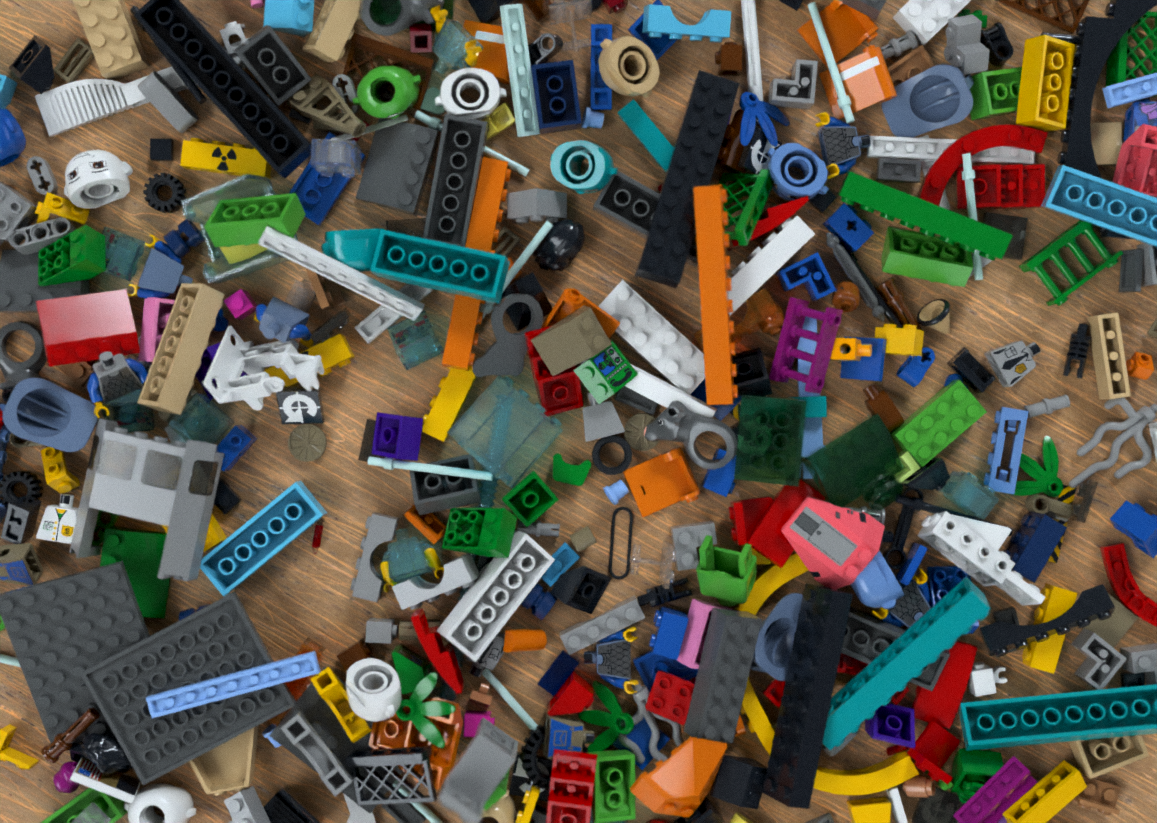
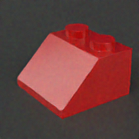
(571, 697)

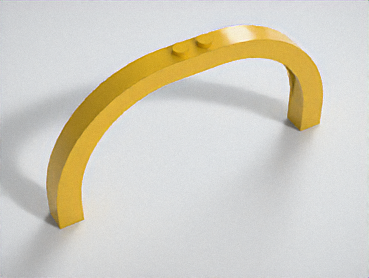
(843, 782)

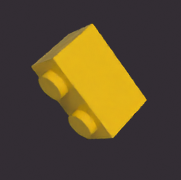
(901, 341)

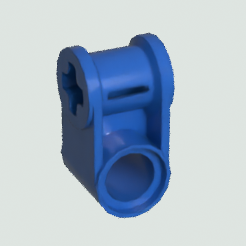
(914, 368)

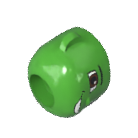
(405, 92)

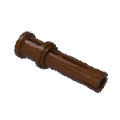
(896, 296)
(63, 741)

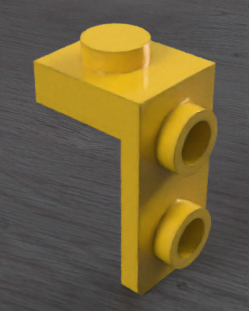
(61, 207)
(56, 471)
(9, 754)

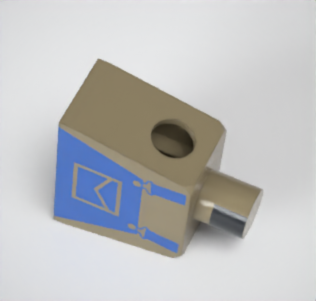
(19, 564)
(565, 734)

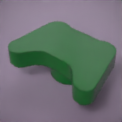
(570, 473)

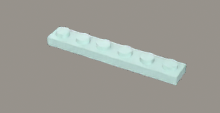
(519, 69)

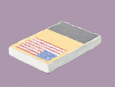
(115, 784)

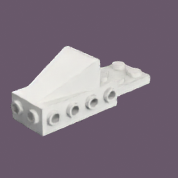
(974, 549)

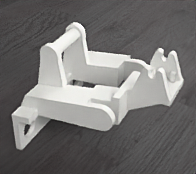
(246, 357)

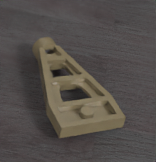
(315, 90)

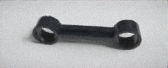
(902, 530)

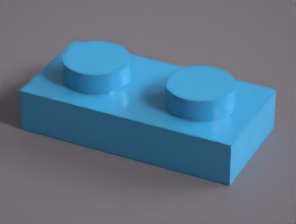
(564, 559)

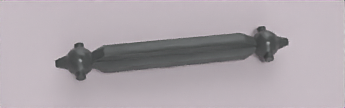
(855, 276)

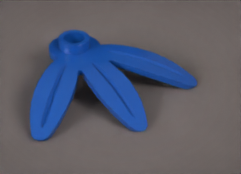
(759, 110)

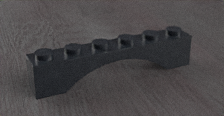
(1091, 605)

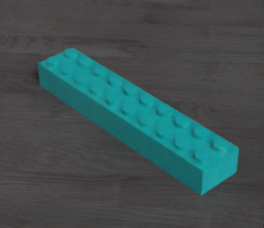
(904, 660)
(1059, 717)

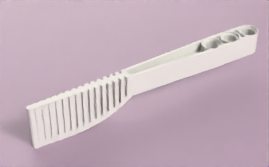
(96, 99)

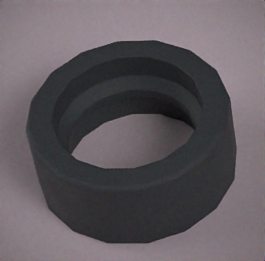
(612, 470)

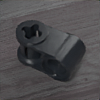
(997, 40)
(539, 50)

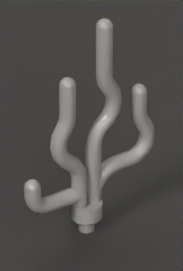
(1134, 426)
(641, 699)

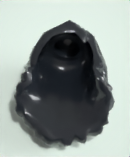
(560, 245)
(106, 753)

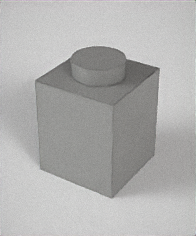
(380, 630)

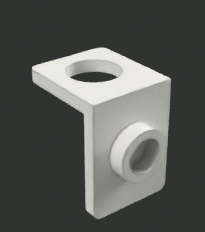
(230, 29)

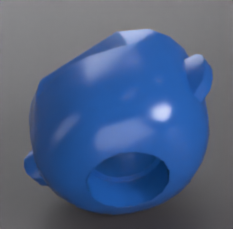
(11, 138)

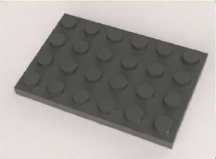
(333, 734)

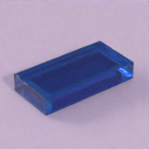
(558, 672)

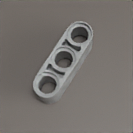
(168, 102)
(33, 233)

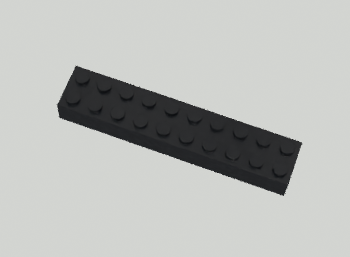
(226, 84)
(689, 166)
(807, 695)

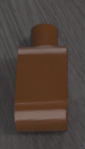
(881, 403)

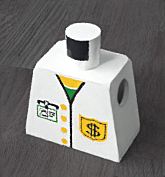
(59, 521)

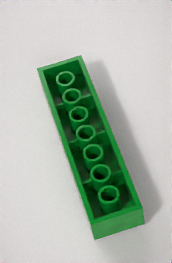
(928, 216)

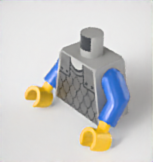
(114, 378)

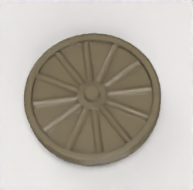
(635, 432)
(307, 442)

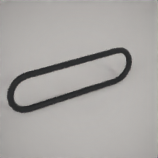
(612, 542)

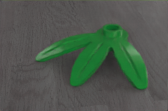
(1043, 478)
(430, 708)
(614, 720)

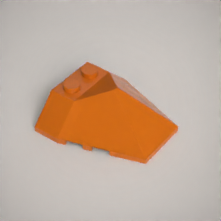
(399, 734)
(683, 779)

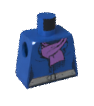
(1140, 113)

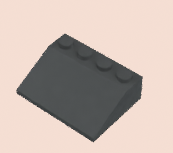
(398, 166)
(20, 284)

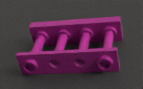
(789, 340)
(997, 794)

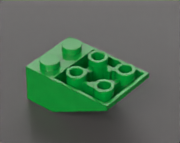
(72, 257)
(480, 531)

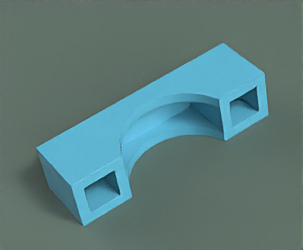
(660, 21)

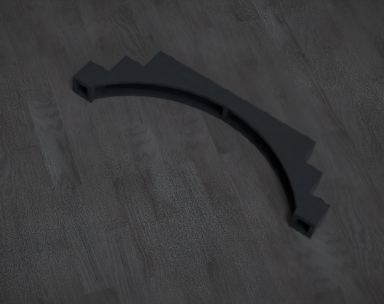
(1095, 43)

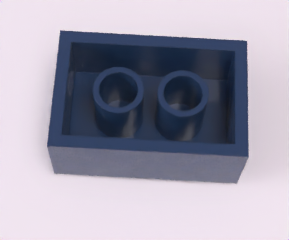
(556, 96)
(1034, 544)

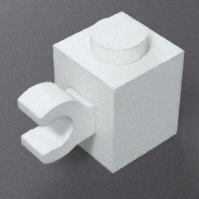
(983, 679)

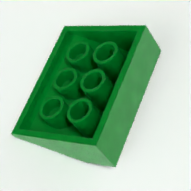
(142, 558)

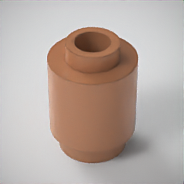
(919, 787)

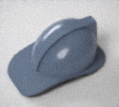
(929, 101)
(49, 415)
(777, 638)

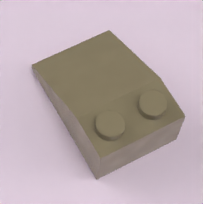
(571, 341)

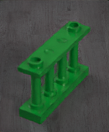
(1052, 252)

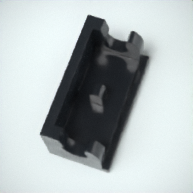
(971, 371)
(20, 520)

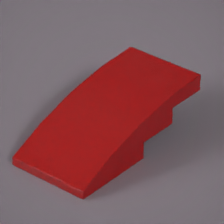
(1004, 186)
(771, 219)
(555, 392)
(767, 535)
(440, 655)
(944, 700)
(571, 787)

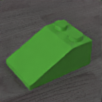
(995, 93)
(612, 786)

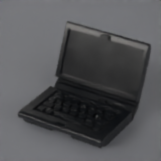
(285, 809)

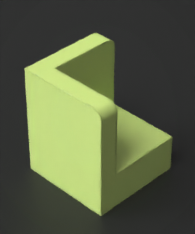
(909, 465)

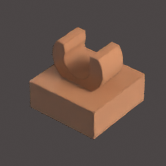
(481, 696)

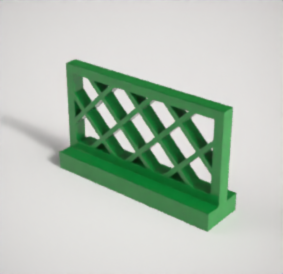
(1116, 67)
(751, 207)

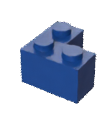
(811, 273)
(1138, 526)
(670, 632)

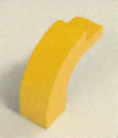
(336, 697)

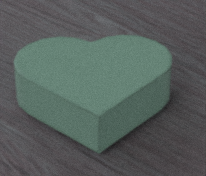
(429, 102)

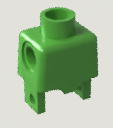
(726, 573)

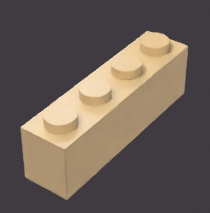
(1108, 356)

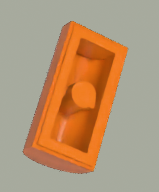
(427, 524)
(524, 640)

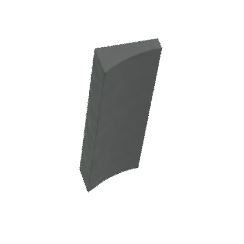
(869, 636)

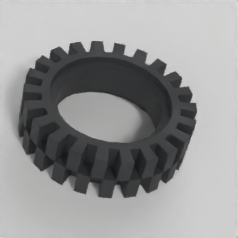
(529, 758)

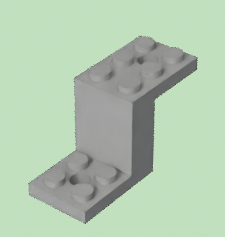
(478, 772)

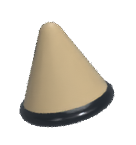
(935, 315)

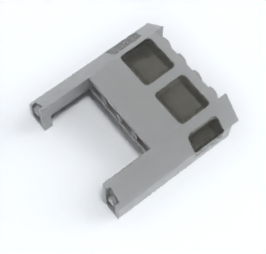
(153, 484)

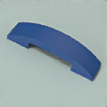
(599, 92)

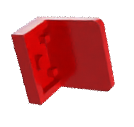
(746, 516)
(670, 697)
(933, 750)

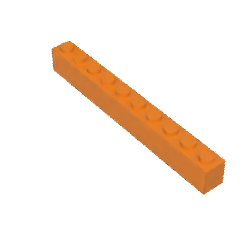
(481, 236)
(714, 294)

